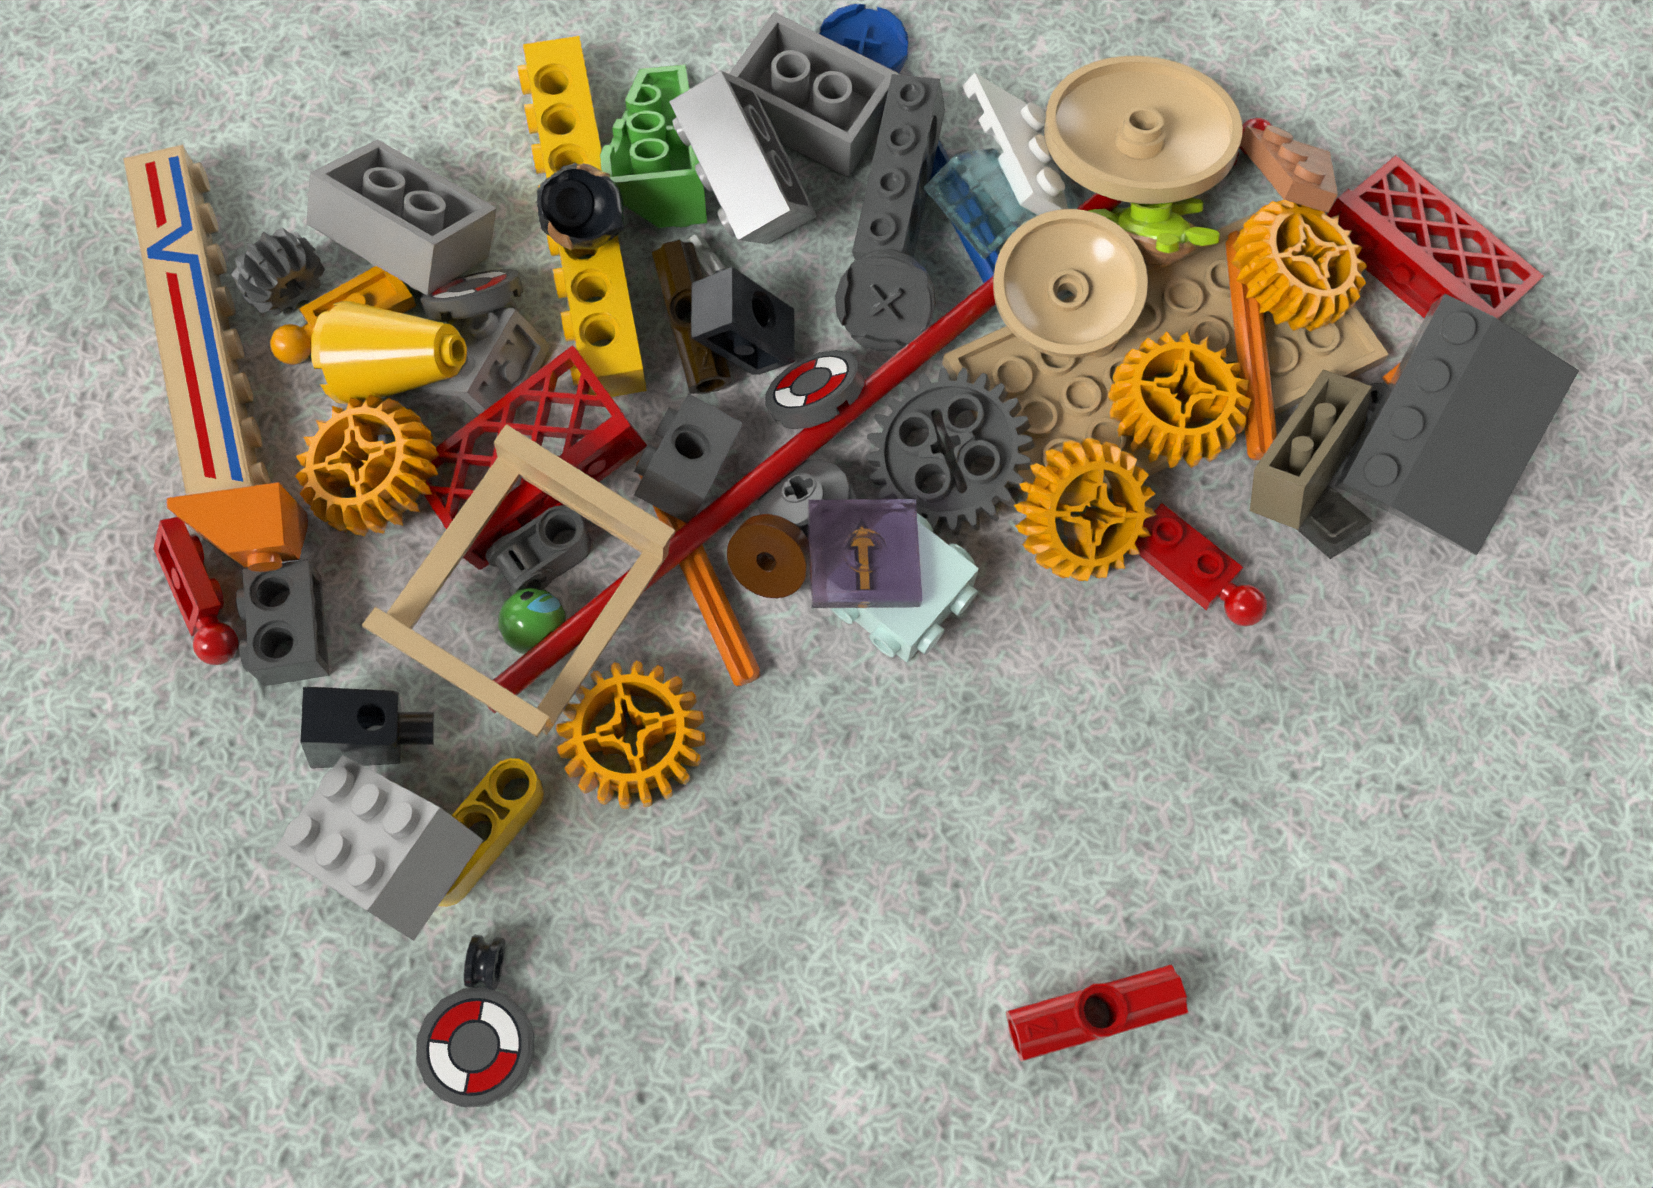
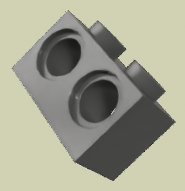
(296, 620)

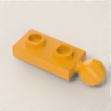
(373, 288)

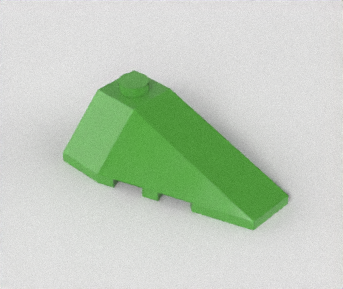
(649, 157)

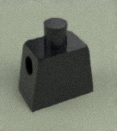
(338, 721)

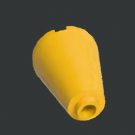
(382, 351)

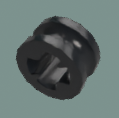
(484, 962)

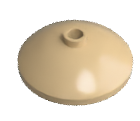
(1075, 254)

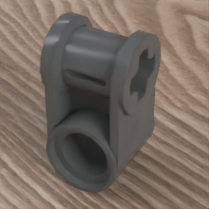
(537, 553)

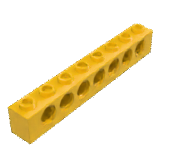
(564, 106)

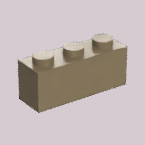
(1309, 449)

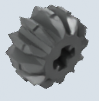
(278, 271)

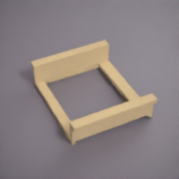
(525, 459)

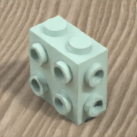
(946, 587)

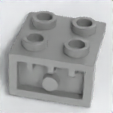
(500, 356)

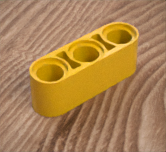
(506, 817)

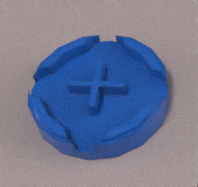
(870, 33)

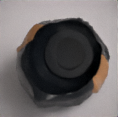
(580, 207)

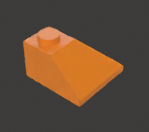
(250, 524)

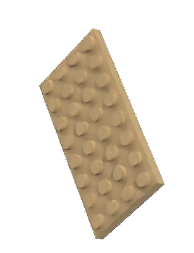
(1070, 395)

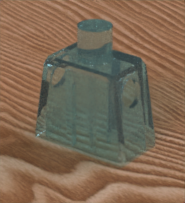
(978, 199)

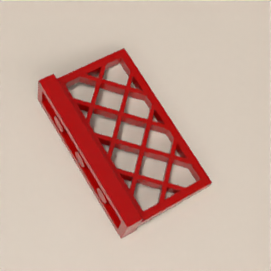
(1413, 268)
(595, 454)

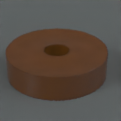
(758, 572)

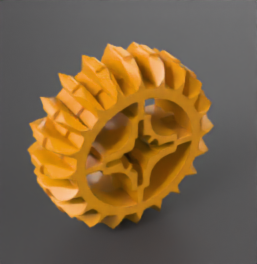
(1298, 265)
(1203, 385)
(383, 474)
(1100, 534)
(656, 727)

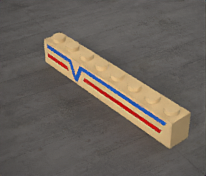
(192, 323)

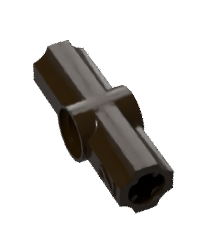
(676, 271)

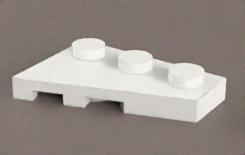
(1020, 133)

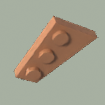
(1293, 168)

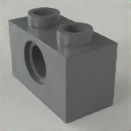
(679, 482)

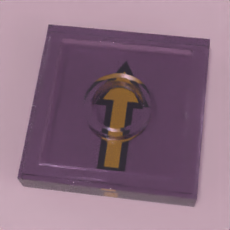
(864, 553)

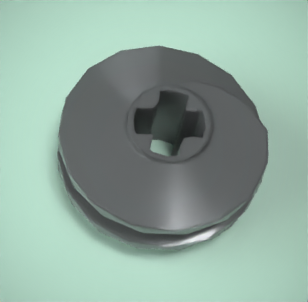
(807, 482)

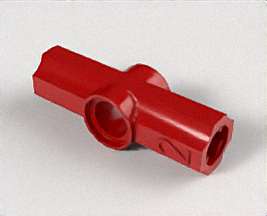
(1131, 1004)

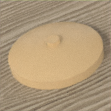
(1142, 129)

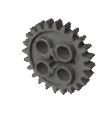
(992, 434)

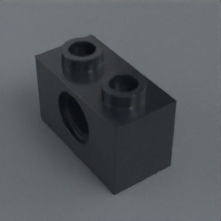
(742, 322)

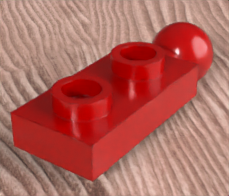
(1199, 567)
(195, 594)

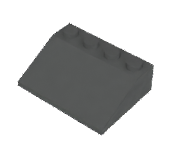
(1457, 424)

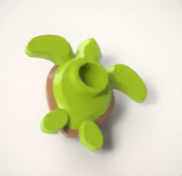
(1160, 229)

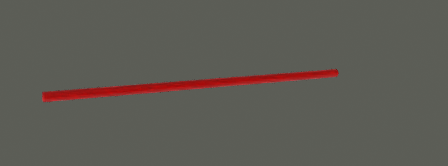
(767, 474)

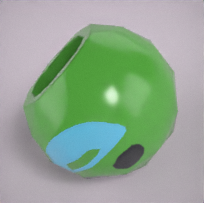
(529, 618)

